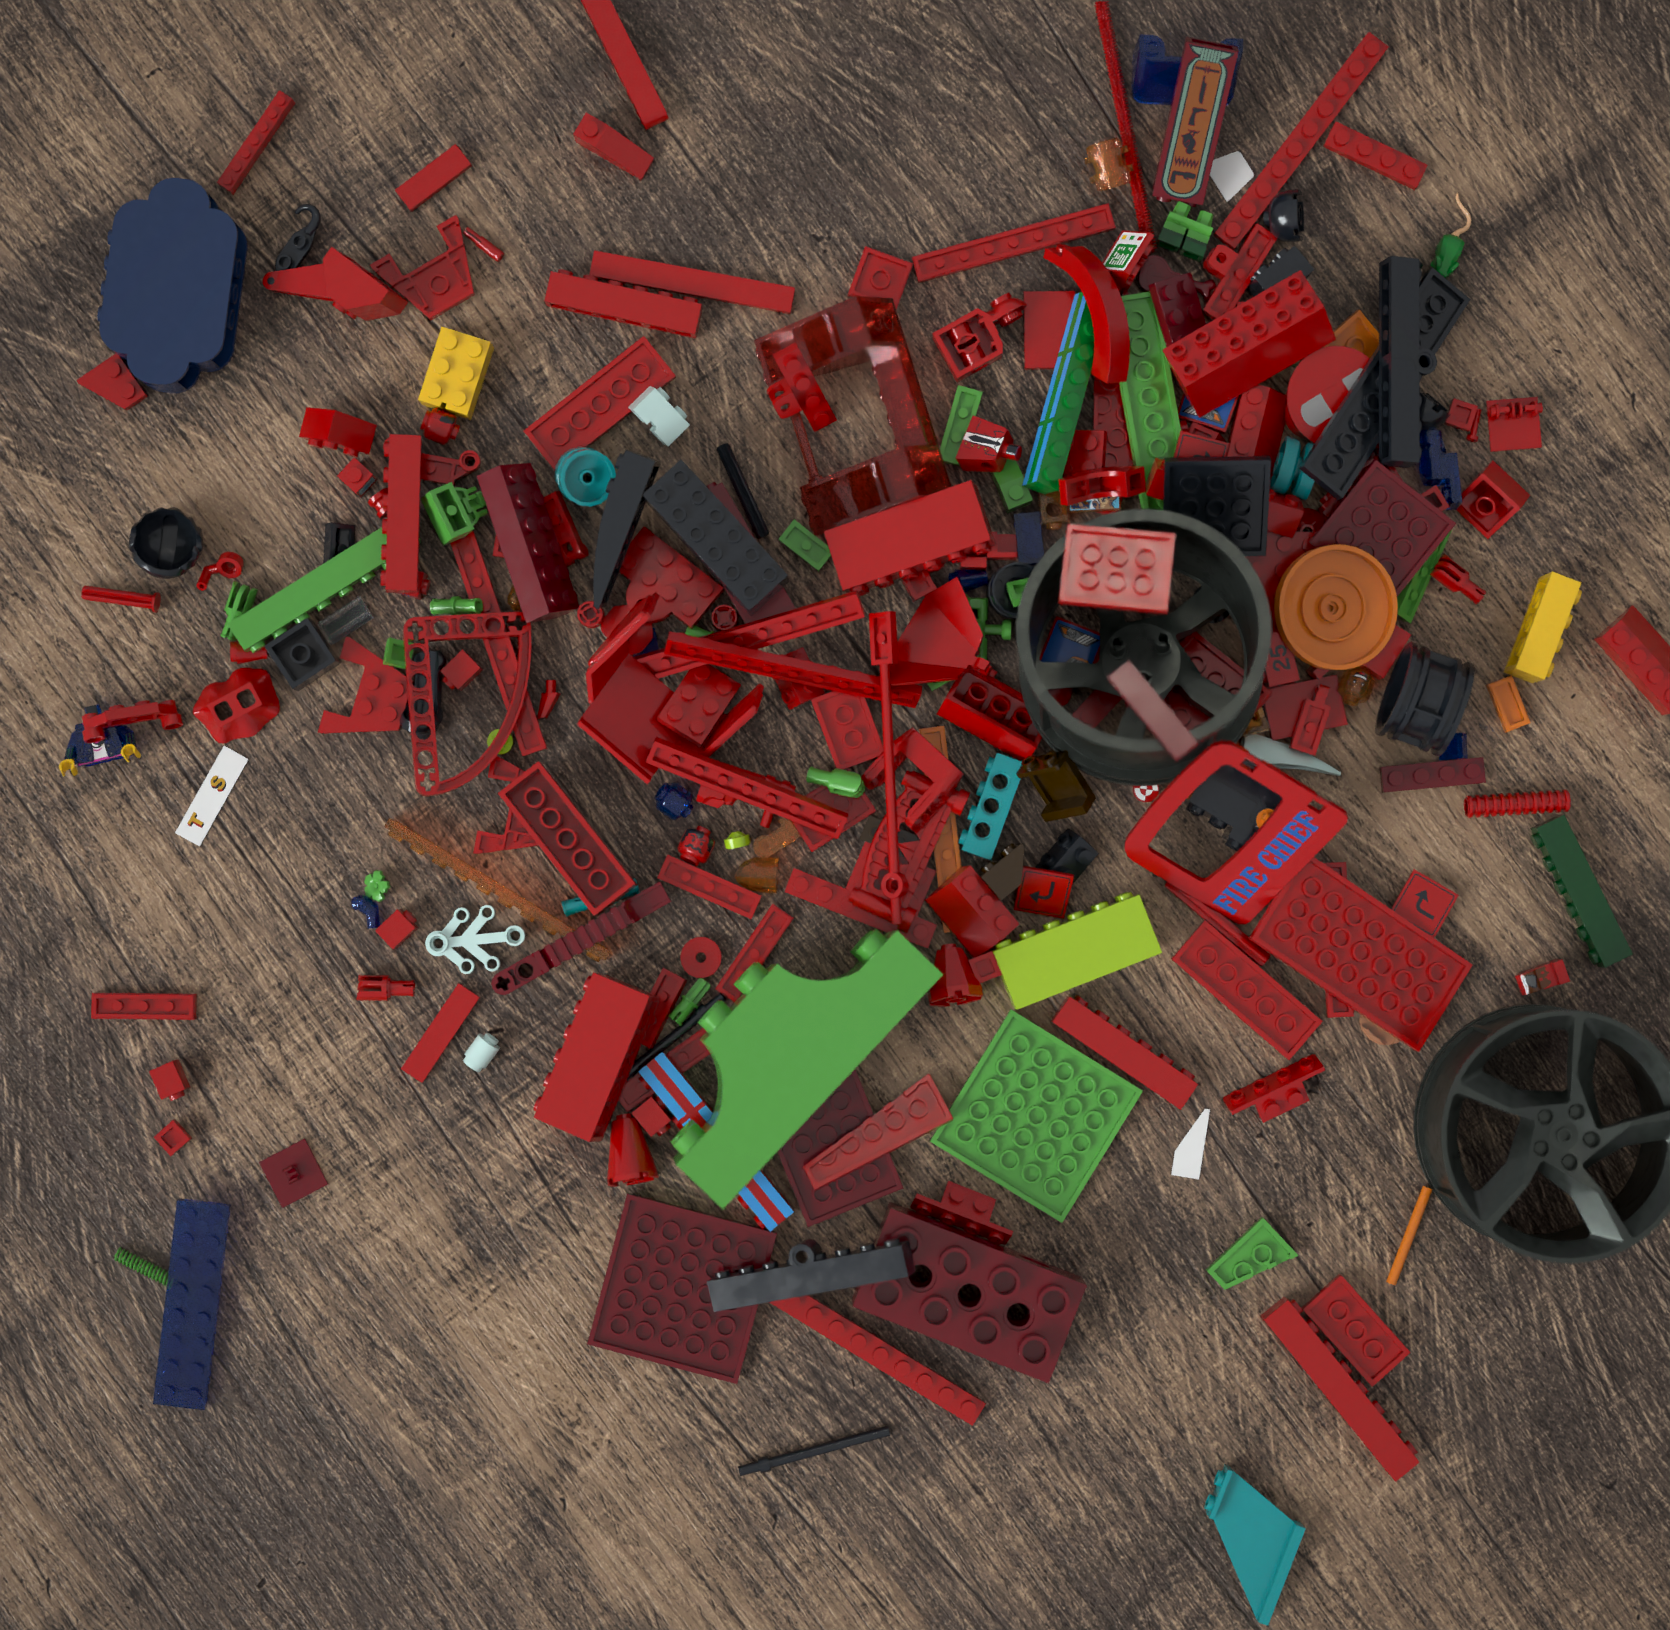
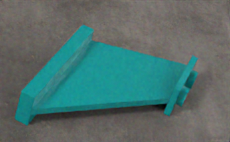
(1256, 1538)

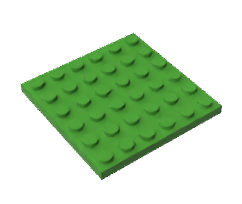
(1036, 1116)

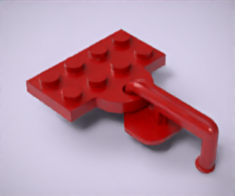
(659, 568)

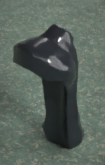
(437, 662)

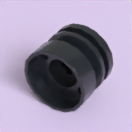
(997, 588)

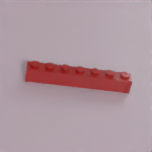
(256, 142)

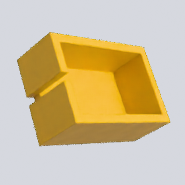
(456, 372)

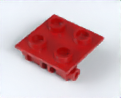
(1514, 424)

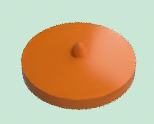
(1336, 607)

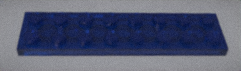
(191, 1304)

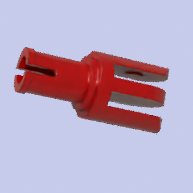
(1456, 579)
(382, 988)

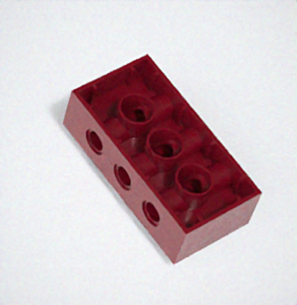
(979, 1324)

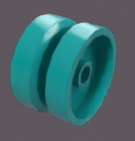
(571, 469)
(1287, 469)

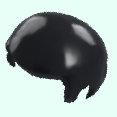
(166, 543)

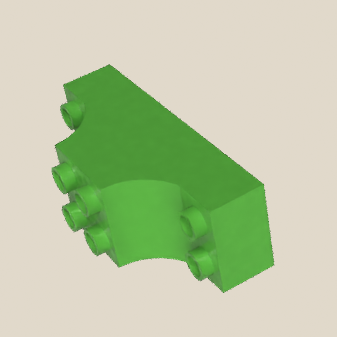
(787, 1052)

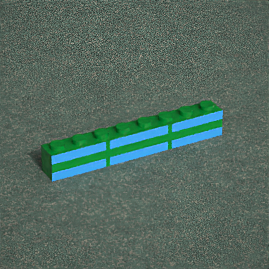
(1062, 401)

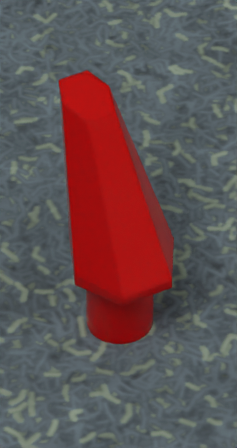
(548, 699)

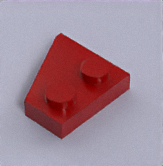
(114, 382)

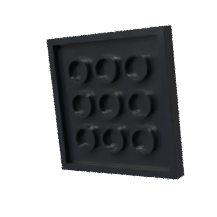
(1223, 494)

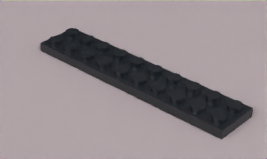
(1355, 424)

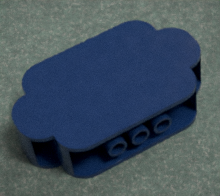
(173, 285)

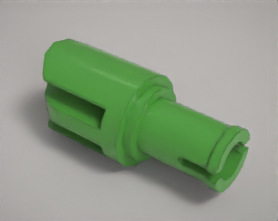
(239, 602)
(838, 781)

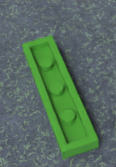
(1412, 594)

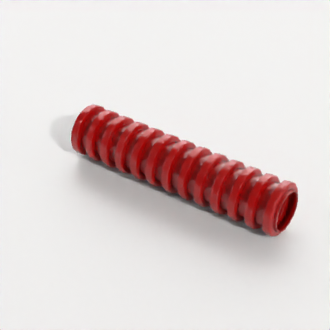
(1517, 803)

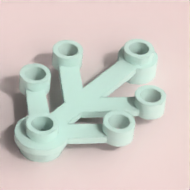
(471, 940)

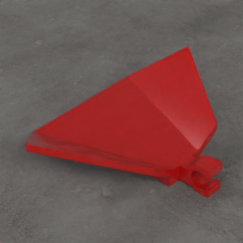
(940, 640)

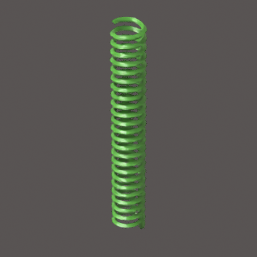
(150, 1275)

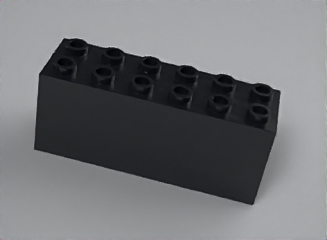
(716, 537)

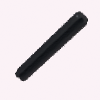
(743, 490)

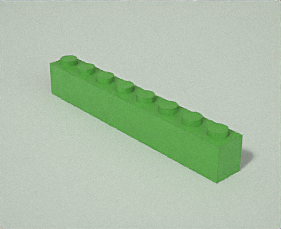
(310, 593)

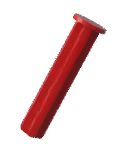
(122, 597)

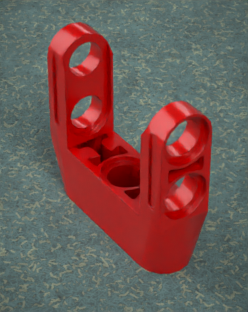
(928, 760)

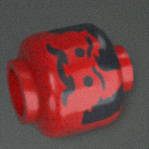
(440, 426)
(696, 845)

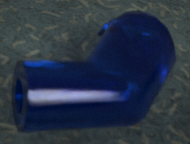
(368, 908)

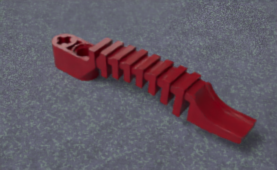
(584, 937)

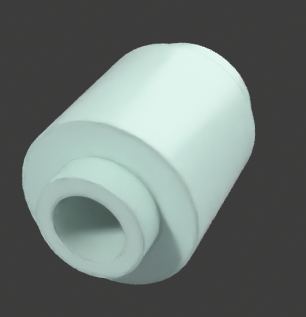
(481, 1051)

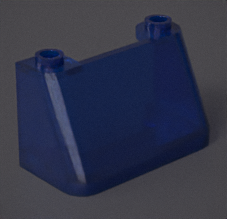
(1156, 74)

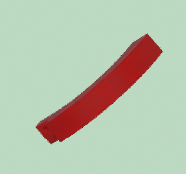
(1105, 307)

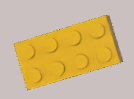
(1543, 627)

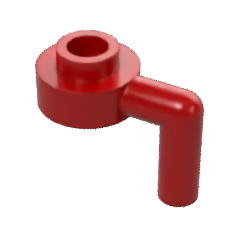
(228, 565)

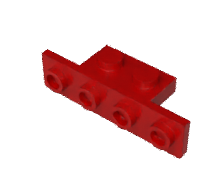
(1277, 1091)
(964, 1209)

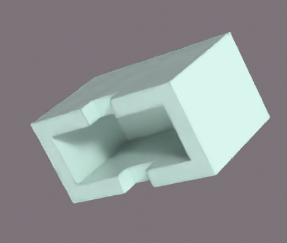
(665, 420)

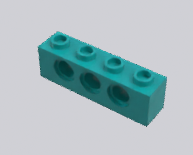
(995, 821)

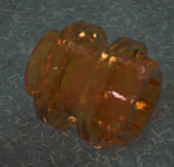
(1108, 164)

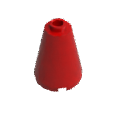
(629, 1154)

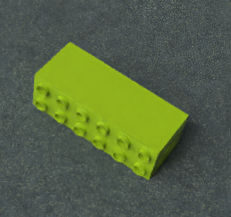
(1076, 950)

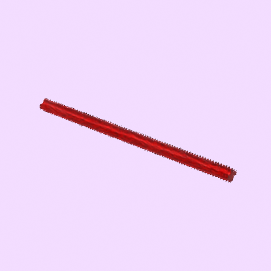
(1123, 116)

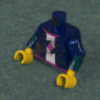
(118, 744)

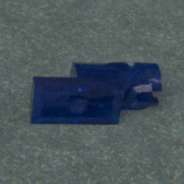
(1439, 467)

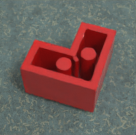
(336, 429)

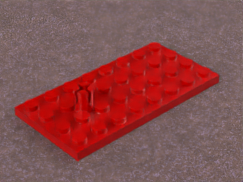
(1361, 952)

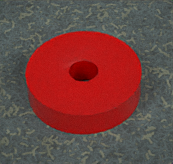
(705, 968)

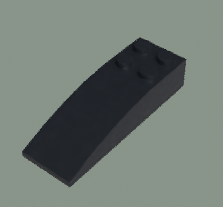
(620, 519)

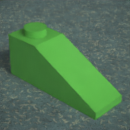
(1010, 487)

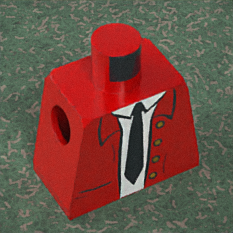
(986, 447)

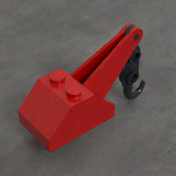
(336, 280)

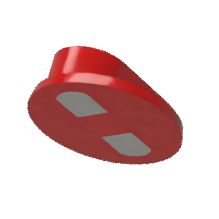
(1319, 388)

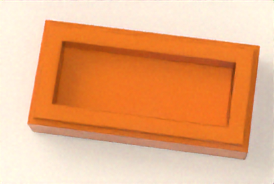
(1508, 704)

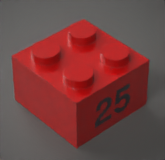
(1281, 664)

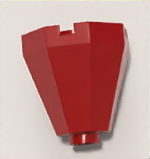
(957, 982)

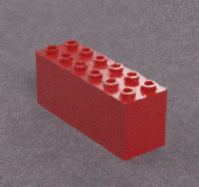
(1250, 343)
(910, 539)
(596, 1057)

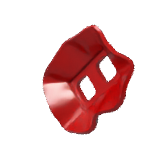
(244, 721)

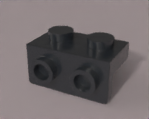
(1068, 855)

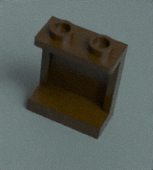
(1058, 784)

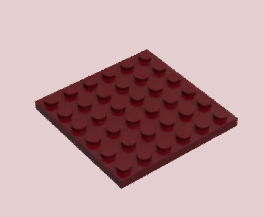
(658, 1291)

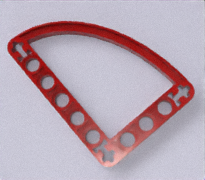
(425, 693)

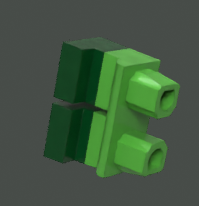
(1197, 232)

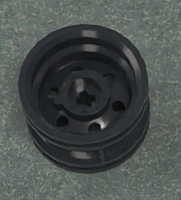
(1425, 699)

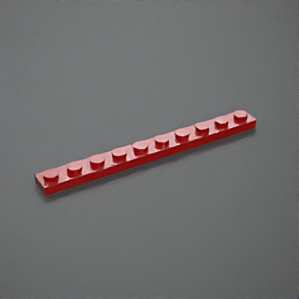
(1301, 141)
(767, 631)
(500, 650)
(786, 668)
(883, 1356)

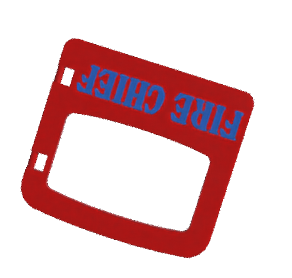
(1266, 860)

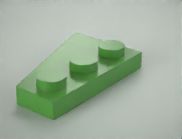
(1252, 1253)

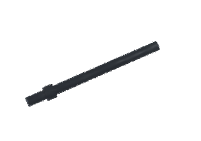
(674, 1035)
(765, 1464)

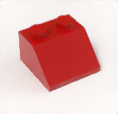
(1491, 499)

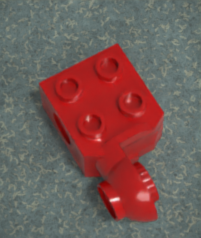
(973, 338)

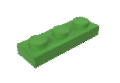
(963, 408)

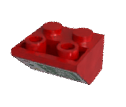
(1128, 257)

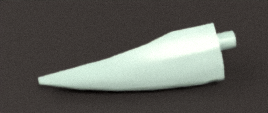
(1282, 756)

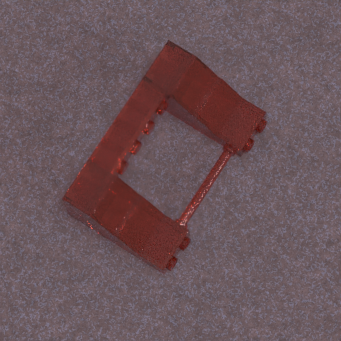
(846, 336)

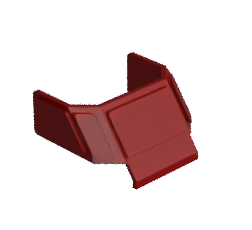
(629, 699)

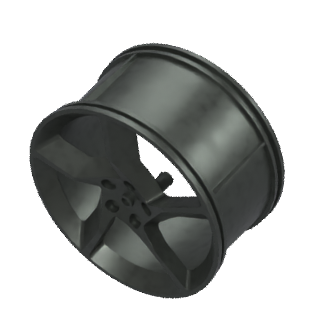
(1152, 648)
(1555, 1135)

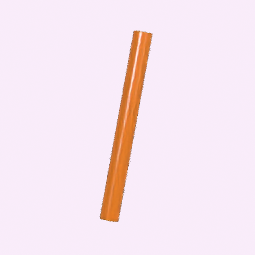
(1409, 1235)

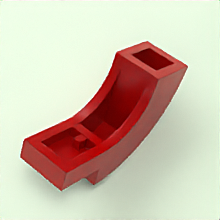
(1102, 482)

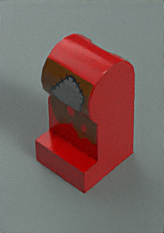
(1542, 977)

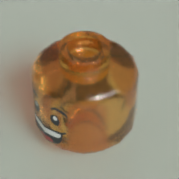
(1356, 685)

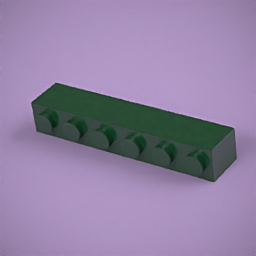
(1581, 891)

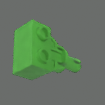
(453, 511)

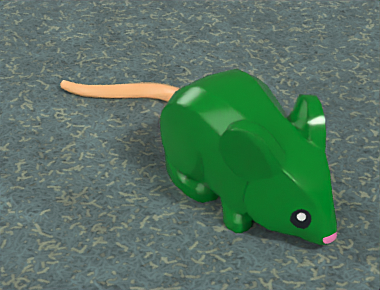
(1450, 247)

